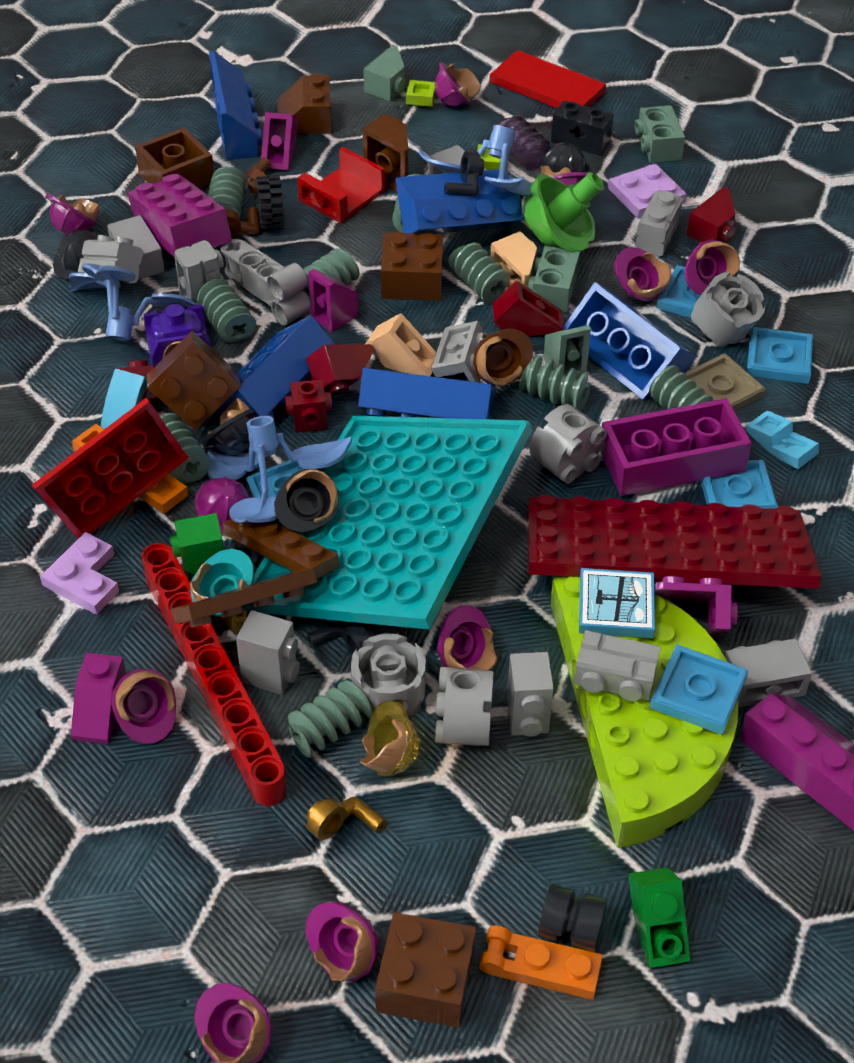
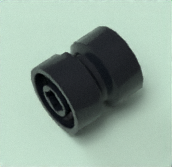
(572, 917)

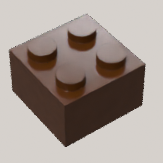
(175, 154)
(412, 266)
(193, 380)
(425, 969)

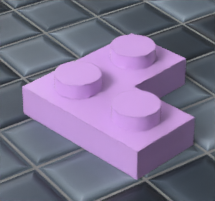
(77, 575)

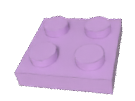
(638, 187)

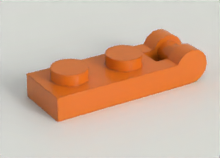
(541, 963)

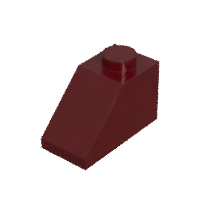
(713, 218)
(526, 312)
(339, 365)

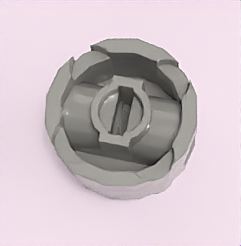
(728, 308)
(568, 443)
(391, 671)
(464, 706)

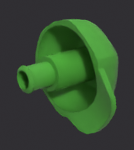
(561, 213)

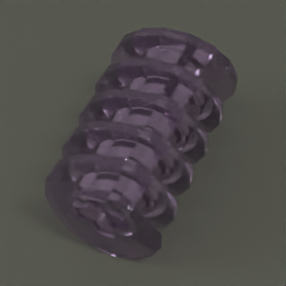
(528, 144)

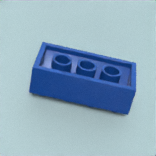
(234, 109)
(430, 210)
(626, 340)
(279, 362)
(424, 395)

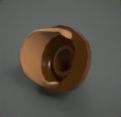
(502, 356)

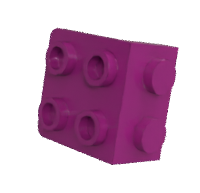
(721, 611)

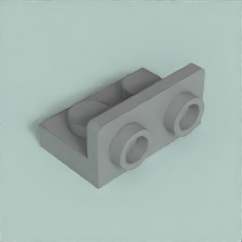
(457, 350)

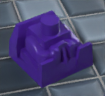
(173, 326)

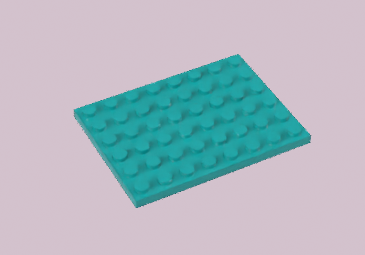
(404, 517)

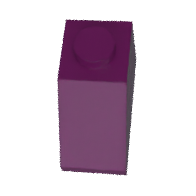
(279, 139)
(331, 300)
(92, 708)

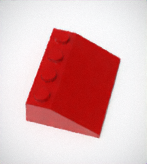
(111, 470)

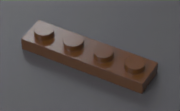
(283, 546)
(232, 602)

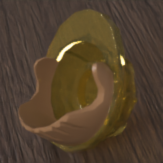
(390, 740)

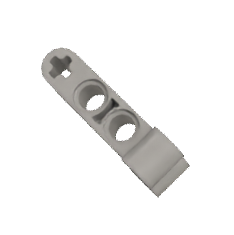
(268, 280)

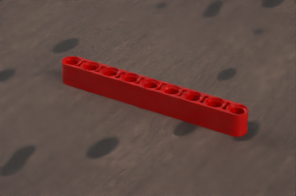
(217, 680)

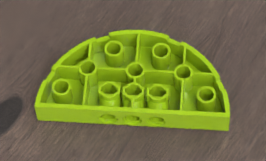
(645, 760)

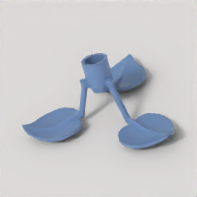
(500, 146)
(120, 318)
(264, 442)

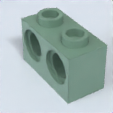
(660, 134)
(555, 276)

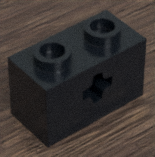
(583, 126)

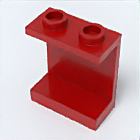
(345, 189)

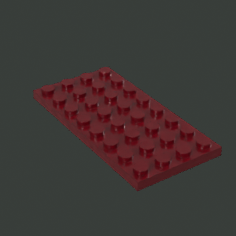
(671, 540)

